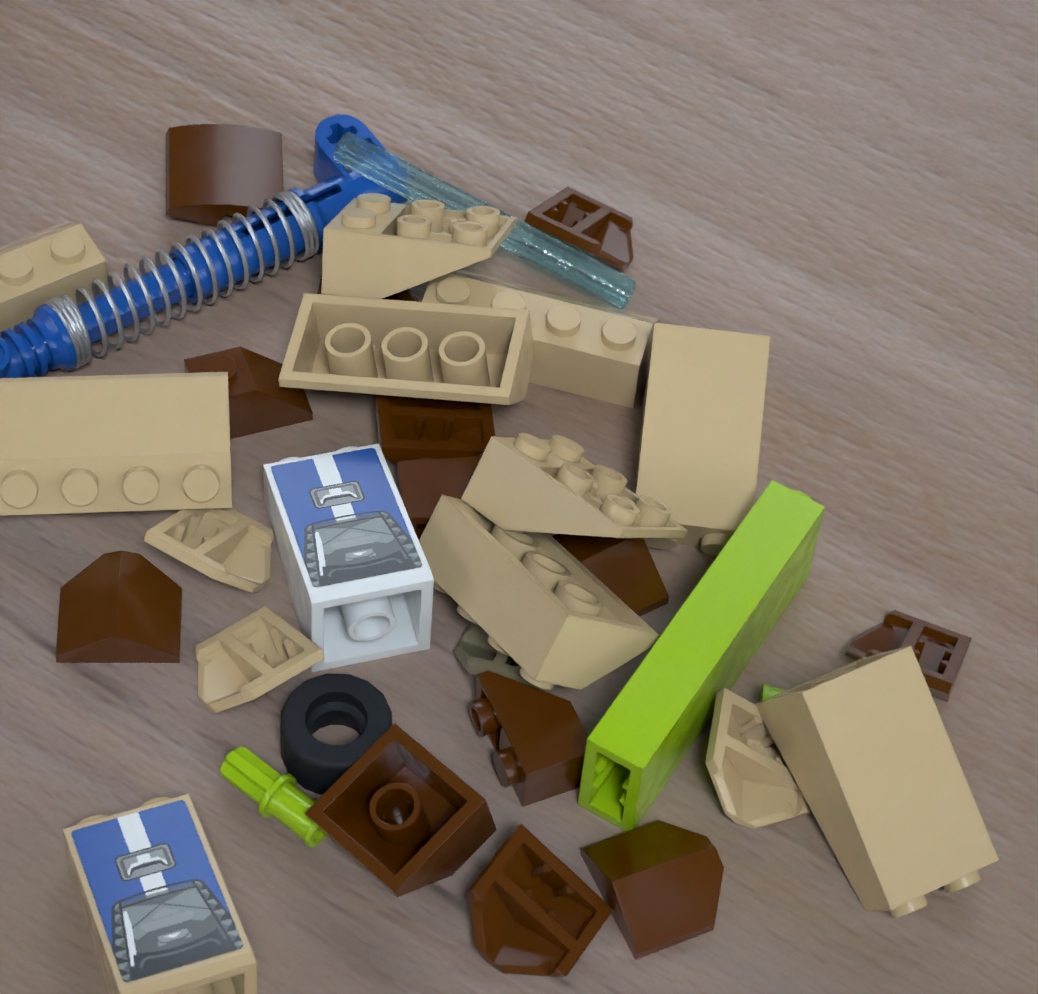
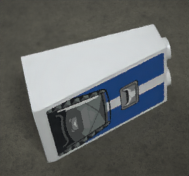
(349, 555)

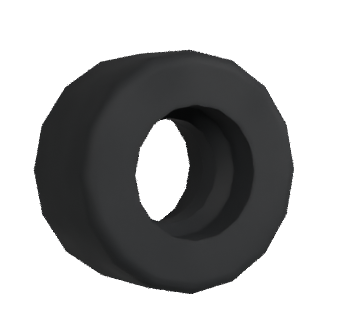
(326, 702)

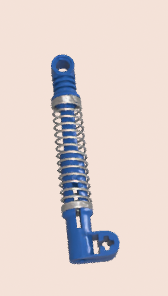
(289, 228)

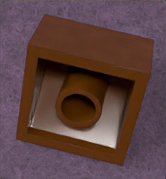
(403, 814)

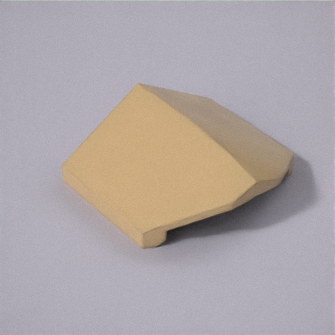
(218, 544)
(251, 659)
(748, 766)

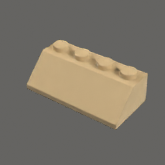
(45, 268)
(575, 341)
(410, 349)
(114, 443)
(531, 598)

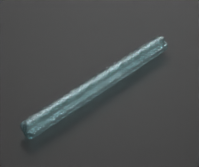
(522, 240)

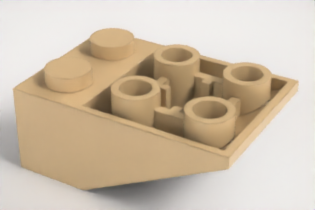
(391, 247)
(555, 490)

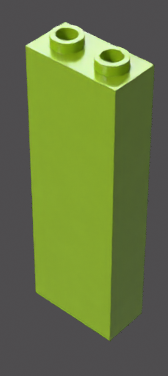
(698, 655)

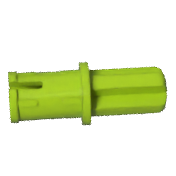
(272, 792)

